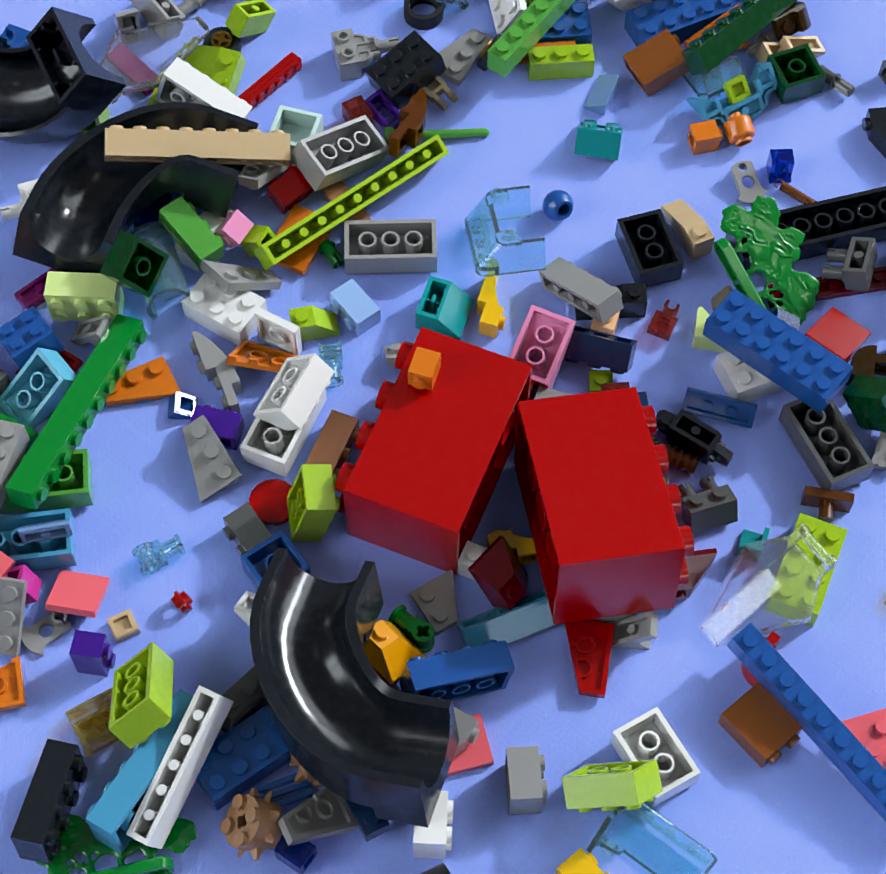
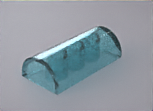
(171, 285)

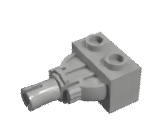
(357, 51)

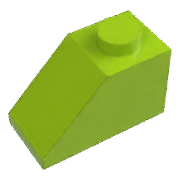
(314, 322)

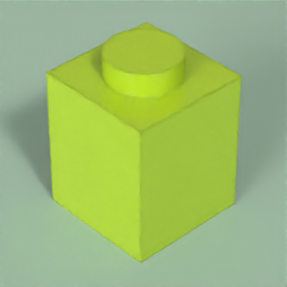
(256, 237)

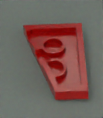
(590, 654)

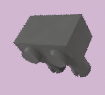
(858, 264)
(709, 508)

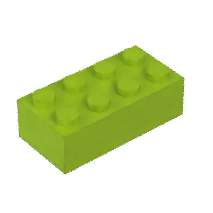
(831, 539)
(142, 696)

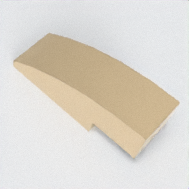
(789, 42)

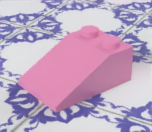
(543, 344)

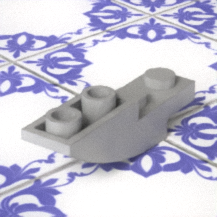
(214, 366)

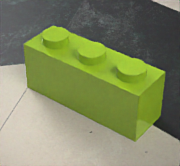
(560, 62)

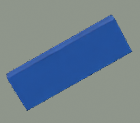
(719, 407)

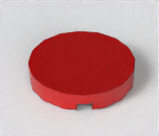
(270, 501)

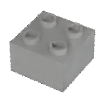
(524, 780)

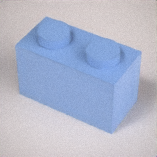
(354, 307)

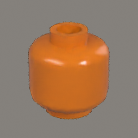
(739, 129)

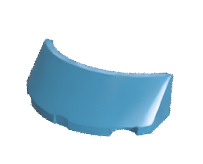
(761, 85)

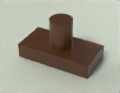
(827, 501)

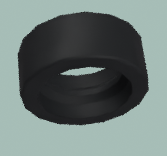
(423, 22)

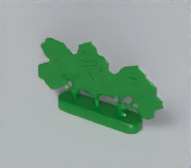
(770, 253)
(81, 840)

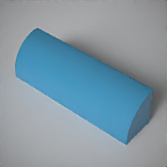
(500, 624)

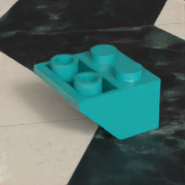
(598, 140)
(443, 308)

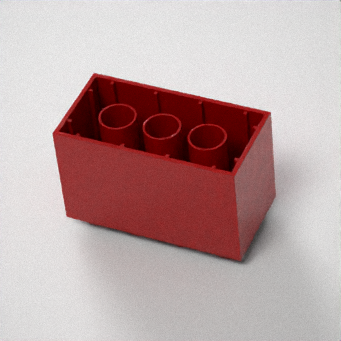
(434, 452)
(600, 505)

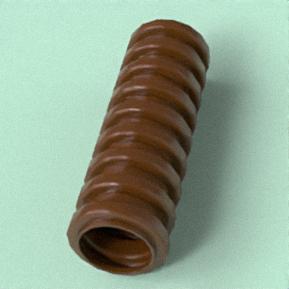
(679, 458)

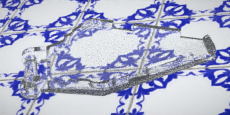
(147, 52)
(769, 586)

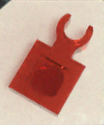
(664, 322)

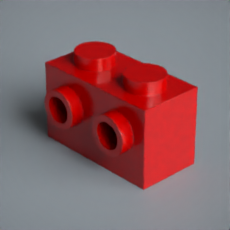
(289, 189)

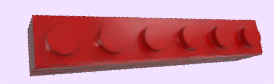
(272, 80)

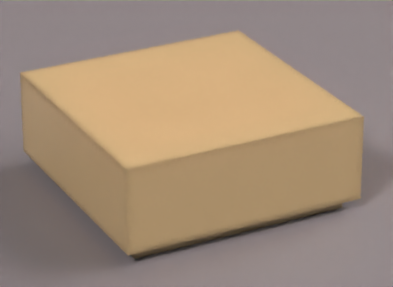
(123, 626)

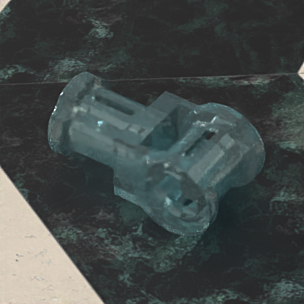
(332, 356)
(157, 554)

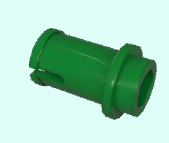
(328, 249)

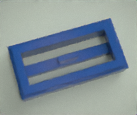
(282, 782)

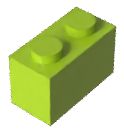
(250, 18)

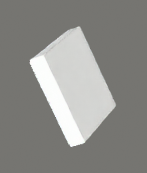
(278, 332)

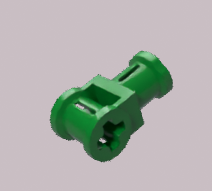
(414, 628)

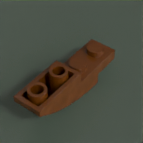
(411, 125)

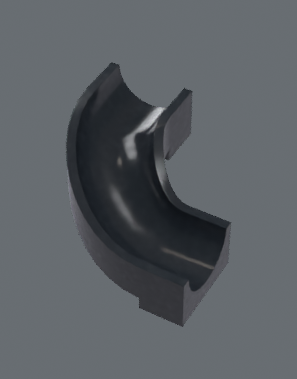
(53, 82)
(87, 200)
(333, 706)

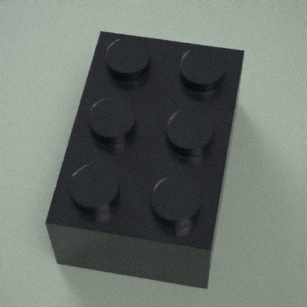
(406, 69)
(649, 248)

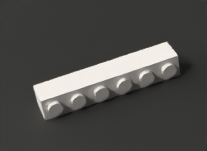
(179, 768)

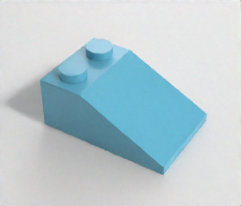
(37, 387)

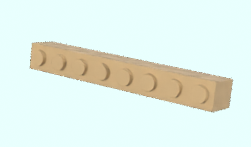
(215, 146)

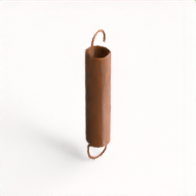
(795, 193)

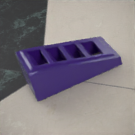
(380, 97)

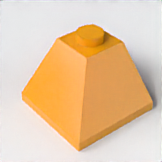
(389, 650)

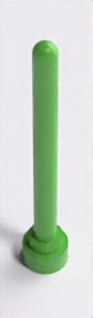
(446, 133)

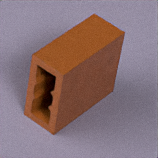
(657, 62)
(760, 725)

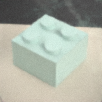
(297, 123)

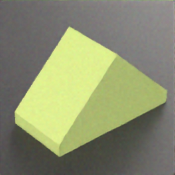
(699, 340)

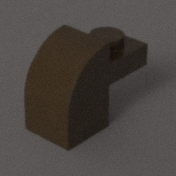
(791, 21)
(867, 362)

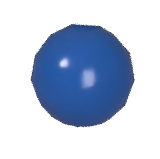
(558, 205)

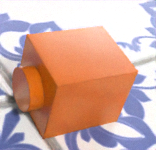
(704, 137)
(424, 368)

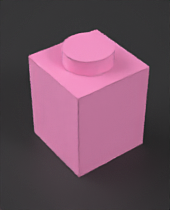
(234, 228)

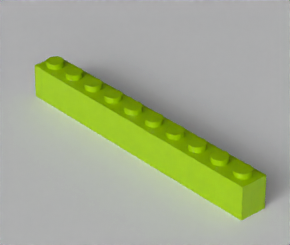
(350, 202)

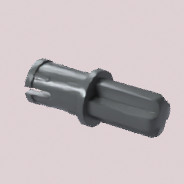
(838, 83)

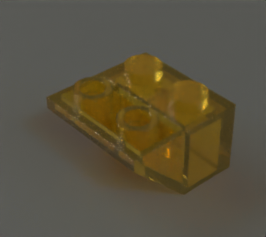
(91, 722)

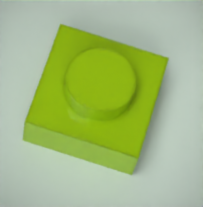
(736, 89)
(599, 377)

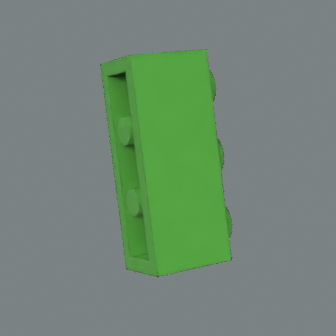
(191, 231)

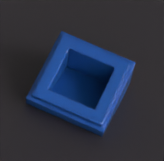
(181, 406)

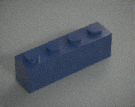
(601, 350)

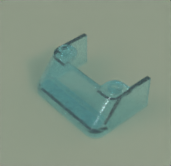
(502, 251)
(652, 842)

